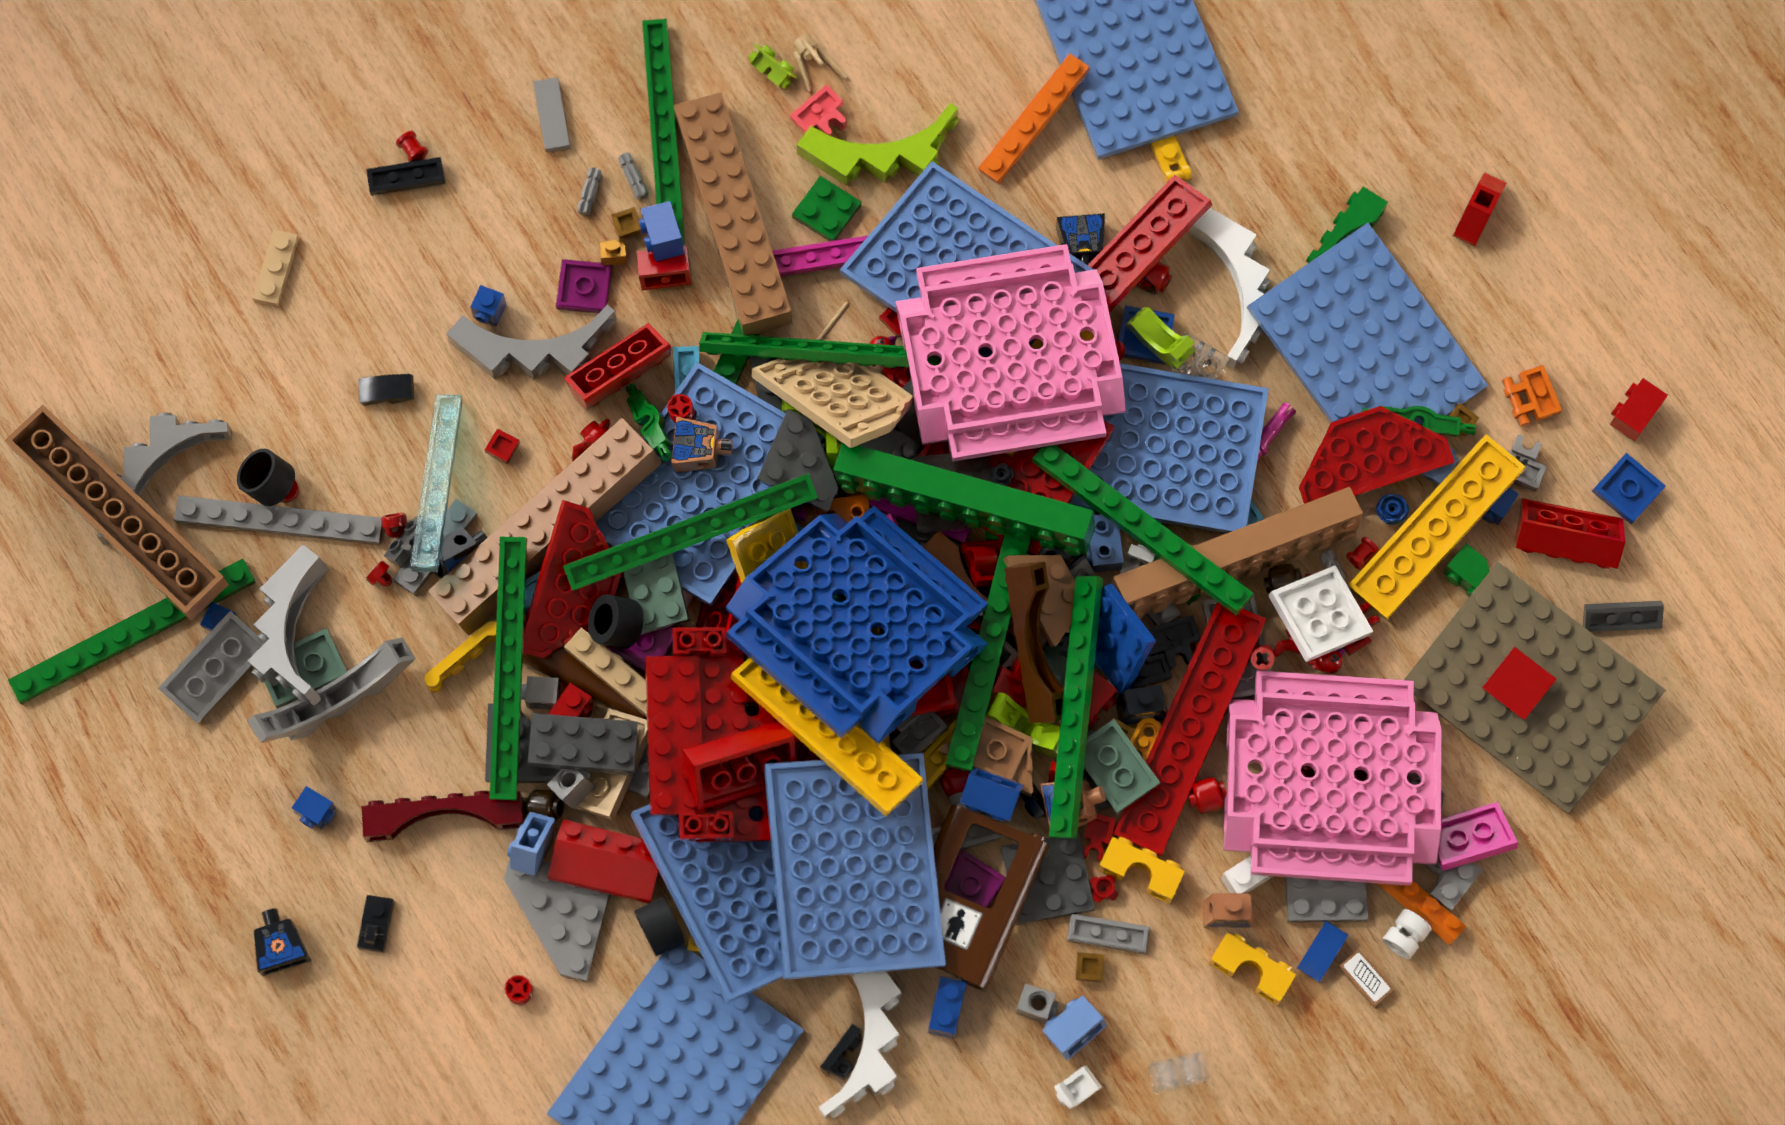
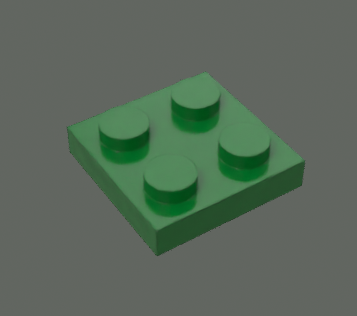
(826, 209)

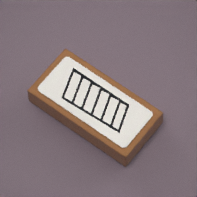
(1366, 978)

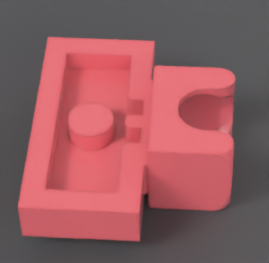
(820, 112)

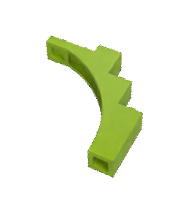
(846, 159)

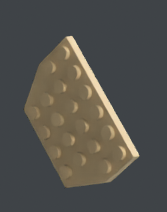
(843, 399)

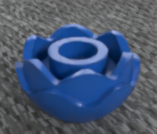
(1392, 501)

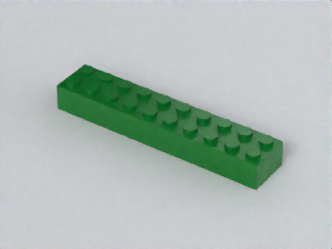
(965, 499)

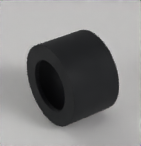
(265, 477)
(615, 621)
(659, 926)

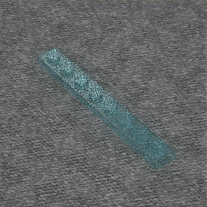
(436, 483)

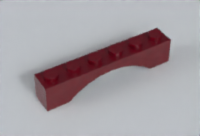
(388, 820)

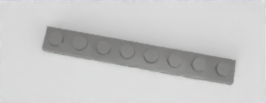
(278, 520)

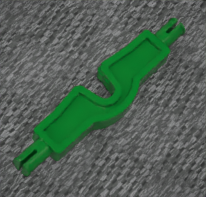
(654, 421)
(1437, 423)

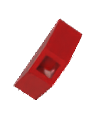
(1479, 209)

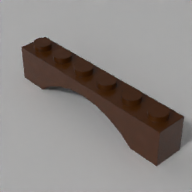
(948, 554)
(1027, 589)

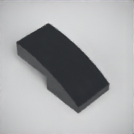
(388, 388)

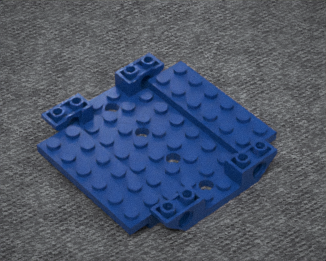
(826, 646)

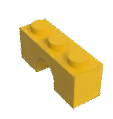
(1123, 856)
(1274, 976)

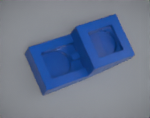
(1322, 951)

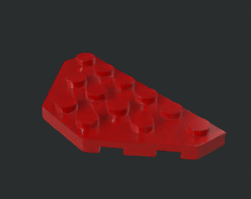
(1372, 453)
(555, 609)

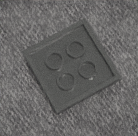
(1060, 884)

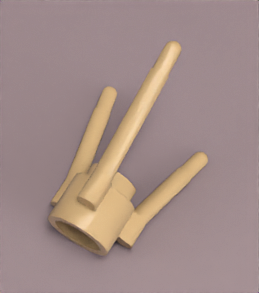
(808, 49)

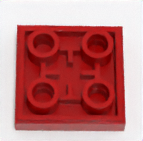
(1519, 683)

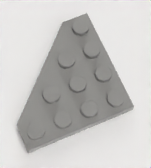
(562, 916)

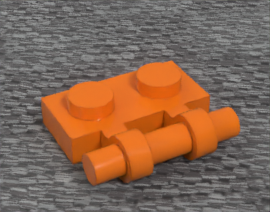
(1539, 393)

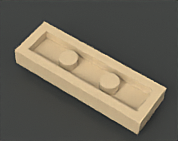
(275, 268)

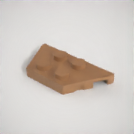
(1058, 601)
(1003, 753)

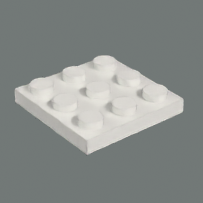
(1320, 613)

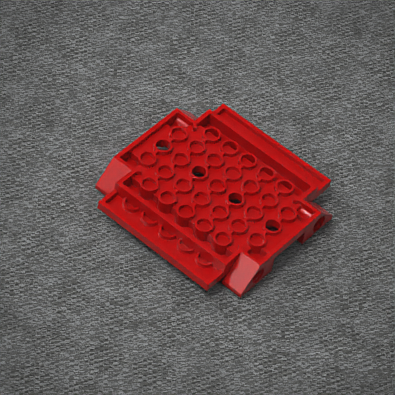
(692, 704)

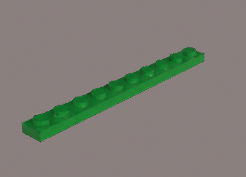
(662, 117)
(807, 349)
(1143, 528)
(690, 531)
(115, 640)
(985, 664)
(508, 668)
(1076, 707)

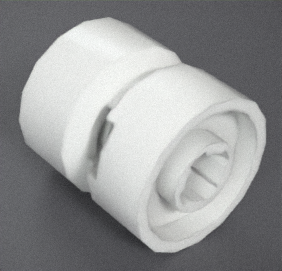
(1411, 926)

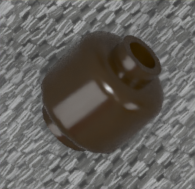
(1281, 576)
(544, 803)

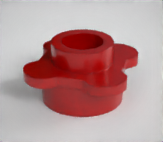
(1110, 892)

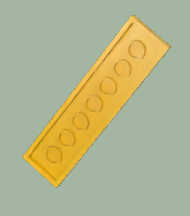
(1436, 527)
(855, 757)

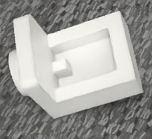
(1137, 557)
(1077, 1088)

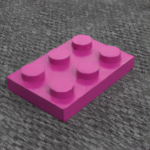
(1474, 836)

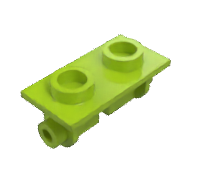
(780, 72)

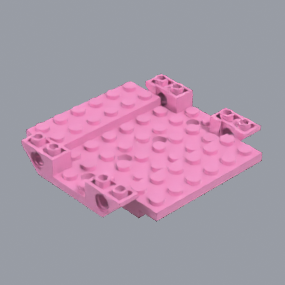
(1018, 393)
(1333, 821)

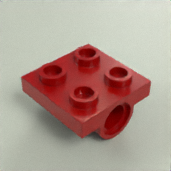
(981, 560)

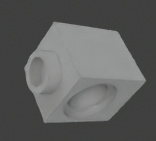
(540, 692)
(572, 794)
(1029, 993)

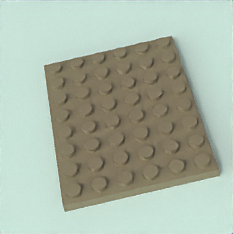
(1579, 718)

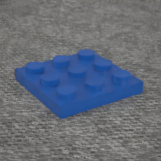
(1121, 640)

